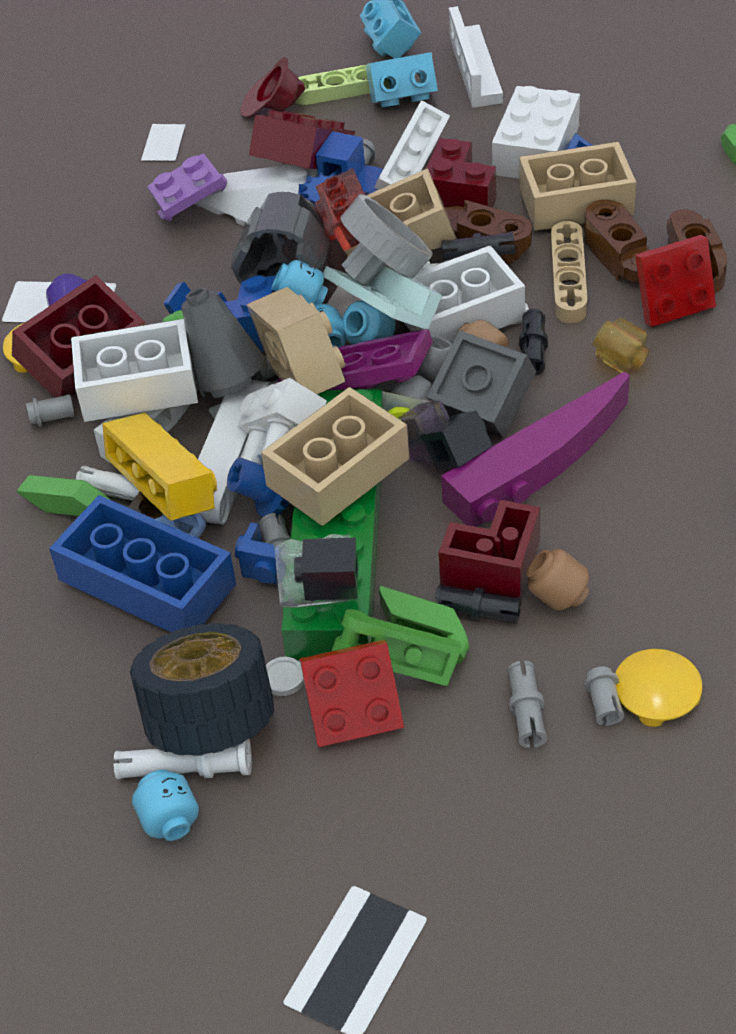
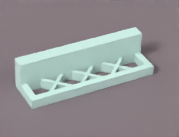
(392, 294)

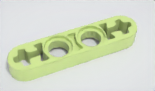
(320, 89)

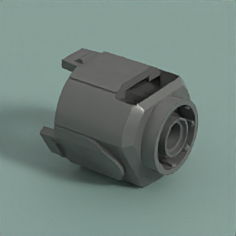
(279, 232)

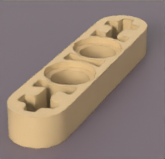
(566, 271)

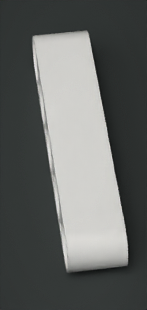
(223, 447)

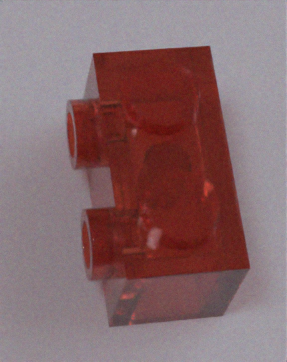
(335, 197)

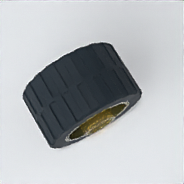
(202, 689)

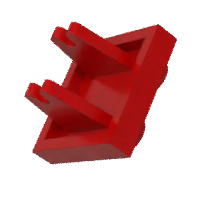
(675, 280)
(351, 693)

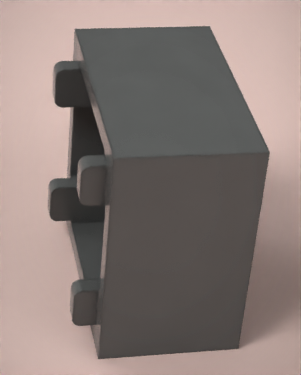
(484, 380)

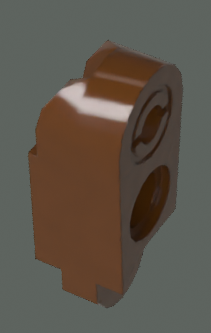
(490, 221)
(688, 224)
(614, 238)

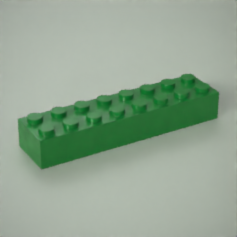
(315, 627)

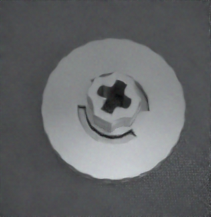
(382, 241)

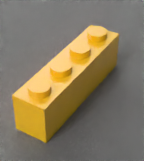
(159, 466)

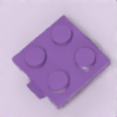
(186, 185)

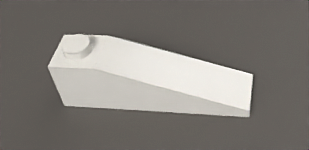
(250, 188)

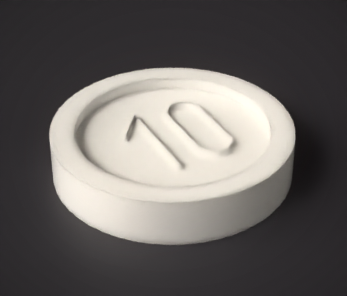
(284, 676)

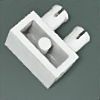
(273, 413)

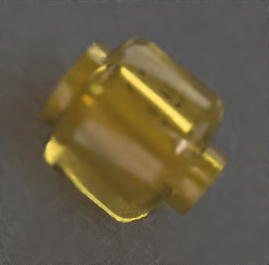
(621, 345)

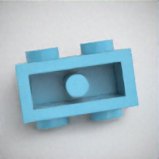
(389, 27)
(401, 74)

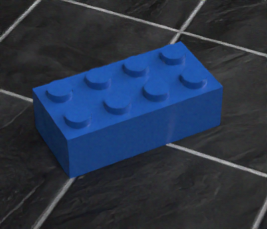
(143, 566)

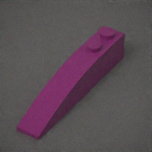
(532, 455)

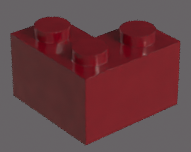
(458, 177)
(492, 556)

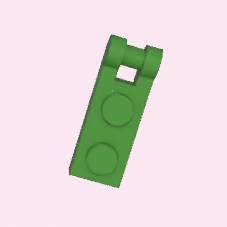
(410, 650)

